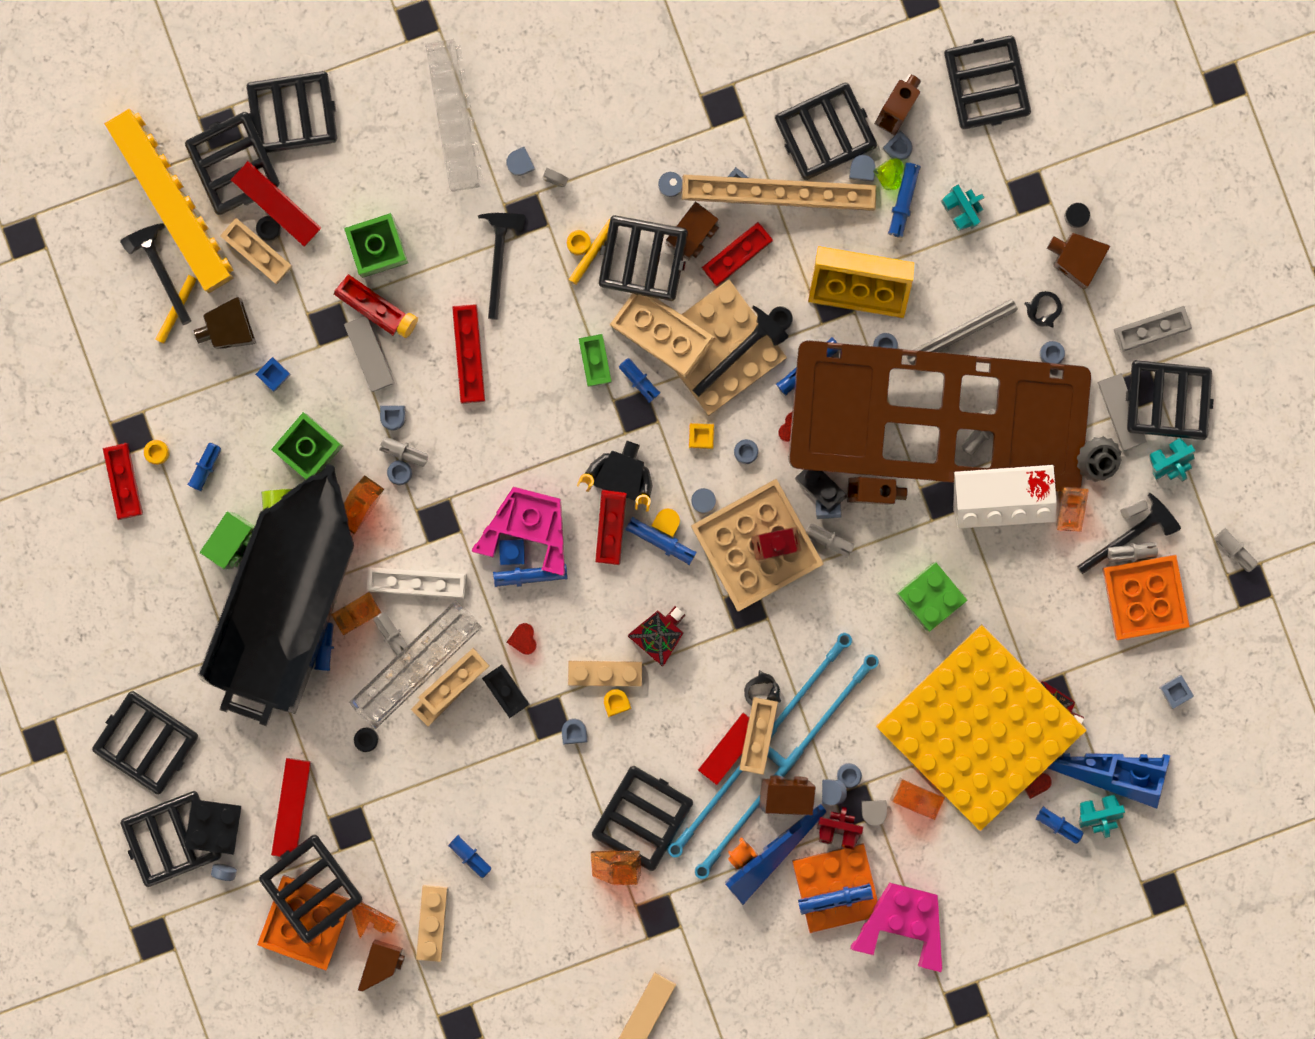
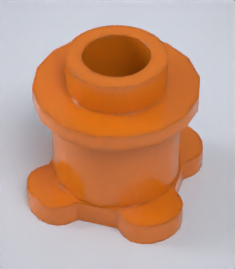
(742, 854)

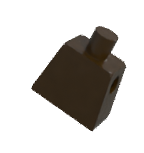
(226, 326)

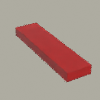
(276, 203)
(468, 354)
(291, 806)

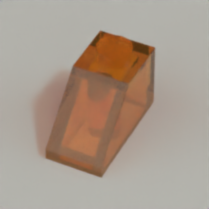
(361, 502)
(917, 798)
(616, 866)

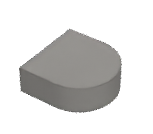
(555, 178)
(1134, 509)
(874, 812)

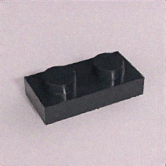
(821, 488)
(505, 691)

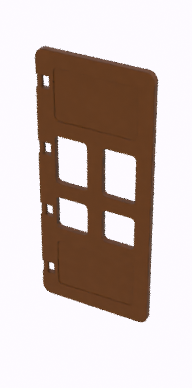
(845, 408)

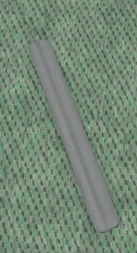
(967, 328)

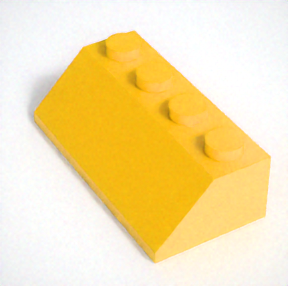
(861, 282)

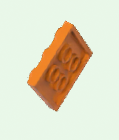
(1145, 597)
(830, 873)
(282, 938)

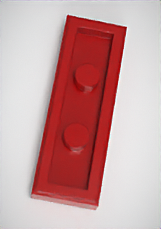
(737, 254)
(369, 304)
(122, 481)
(610, 527)
(726, 751)

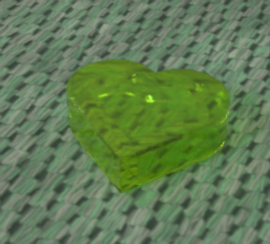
(889, 174)

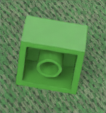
(376, 245)
(307, 446)
(228, 541)
(931, 596)

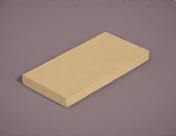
(663, 333)

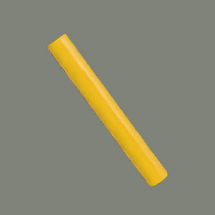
(590, 255)
(172, 316)

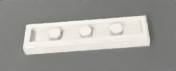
(416, 582)

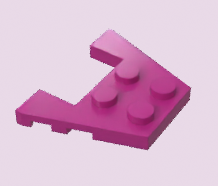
(531, 518)
(907, 914)

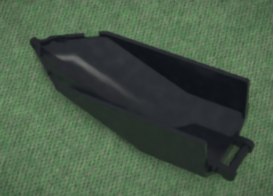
(281, 600)

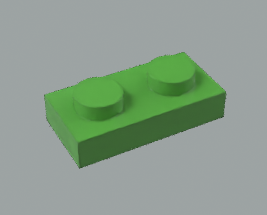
(595, 360)

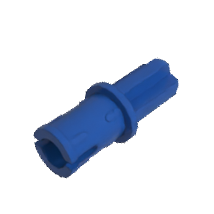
(639, 379)
(204, 466)
(324, 655)
(1059, 825)
(470, 856)

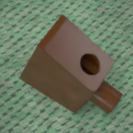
(898, 104)
(1078, 257)
(867, 491)

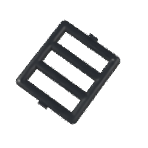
(1013, 64)
(299, 81)
(848, 152)
(201, 164)
(659, 231)
(1155, 428)
(119, 760)
(623, 793)
(149, 816)
(341, 881)

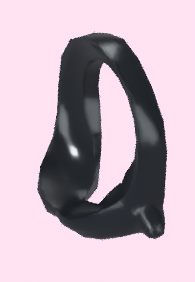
(1032, 307)
(762, 678)

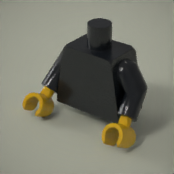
(621, 474)

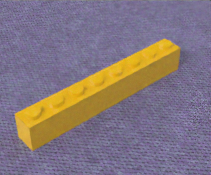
(169, 200)

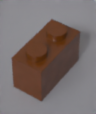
(700, 225)
(787, 796)

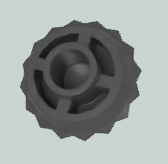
(1099, 459)

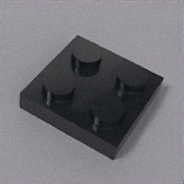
(212, 826)

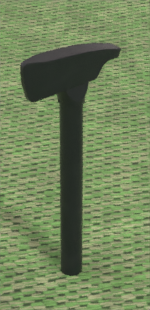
(501, 223)
(145, 239)
(764, 327)
(1158, 515)

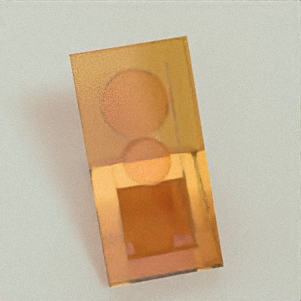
(1071, 509)
(356, 613)
(364, 914)

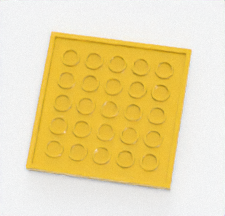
(981, 727)

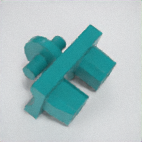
(957, 198)
(1174, 465)
(1111, 812)

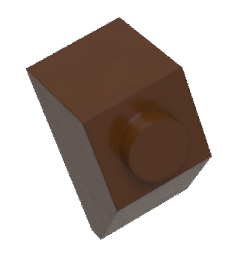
(381, 964)

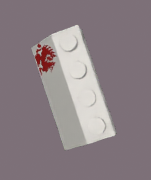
(1004, 496)

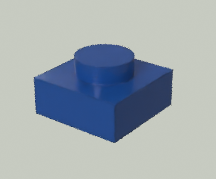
(273, 374)
(511, 552)

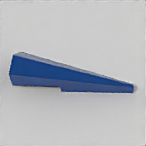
(1130, 777)
(753, 874)

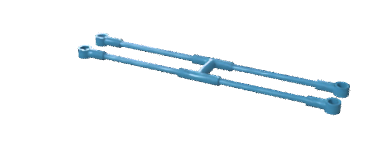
(784, 764)

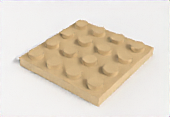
(730, 321)
(729, 545)

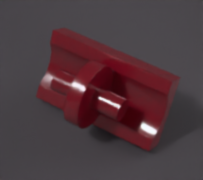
(850, 832)

